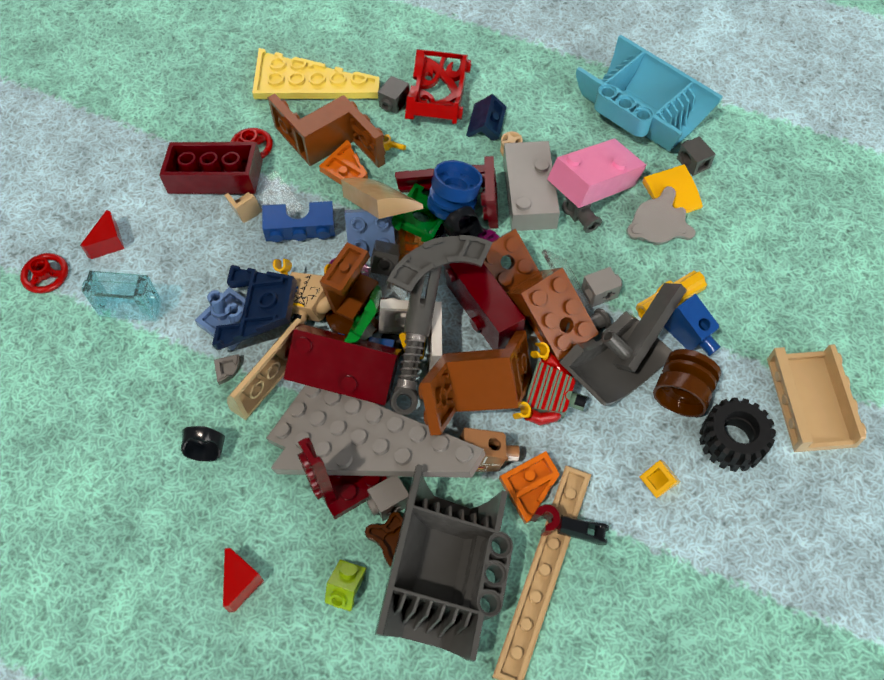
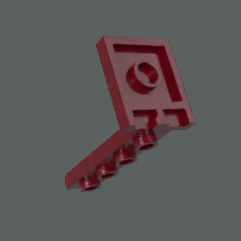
(489, 196)
(337, 491)

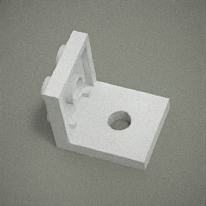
(392, 321)

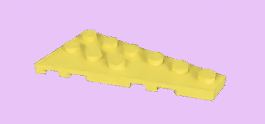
(308, 80)

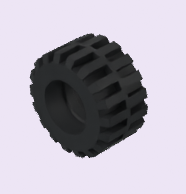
(750, 420)

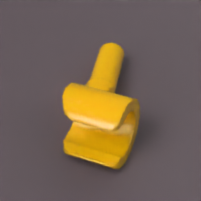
(388, 144)

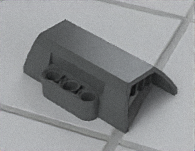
(442, 571)

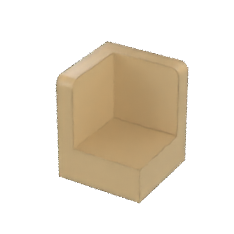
(245, 207)

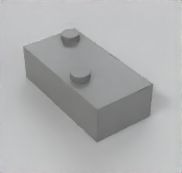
(529, 193)

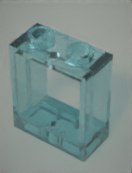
(122, 295)

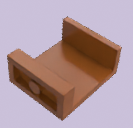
(345, 284)

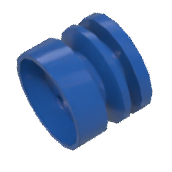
(452, 187)

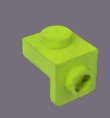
(344, 585)

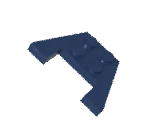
(265, 308)

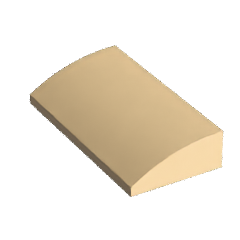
(377, 197)
(263, 376)

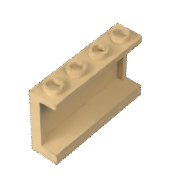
(816, 400)

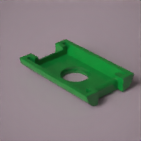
(409, 223)
(364, 320)

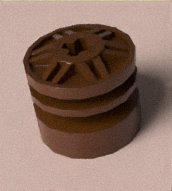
(687, 383)

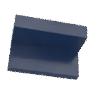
(487, 117)

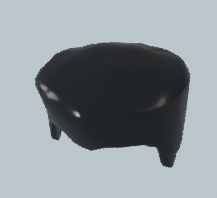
(462, 222)
(202, 443)

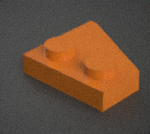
(530, 484)

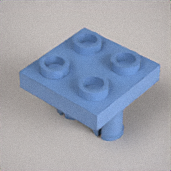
(365, 228)
(223, 310)

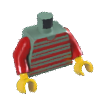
(549, 390)

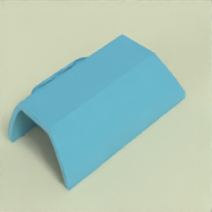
(648, 95)

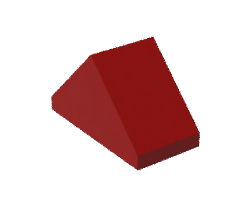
(103, 238)
(239, 580)

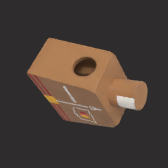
(494, 446)

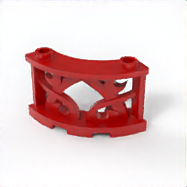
(426, 67)

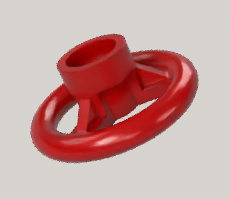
(255, 135)
(41, 271)

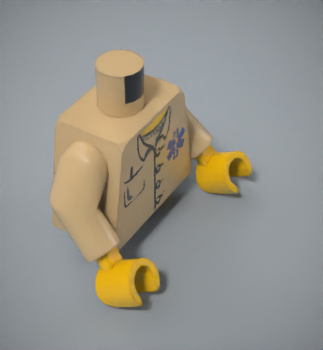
(309, 299)

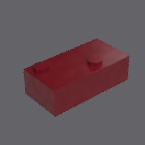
(211, 168)
(484, 302)
(350, 369)

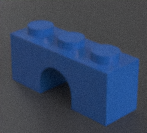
(316, 224)

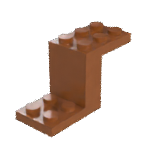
(327, 129)
(542, 295)
(476, 382)

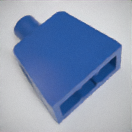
(693, 326)

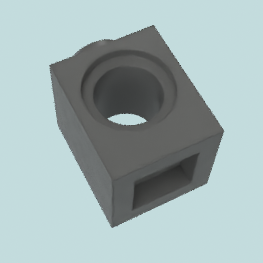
(393, 95)
(696, 155)
(384, 257)

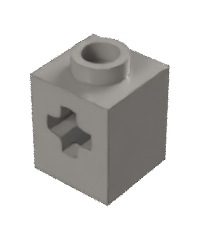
(601, 286)
(387, 497)

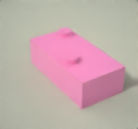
(596, 172)

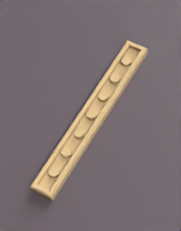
(540, 582)

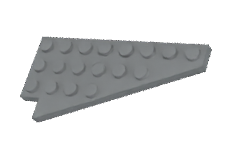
(366, 440)

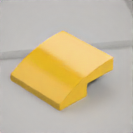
(679, 179)

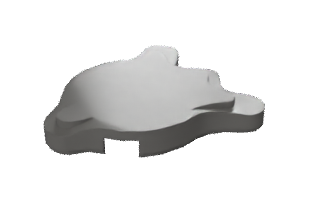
(659, 221)

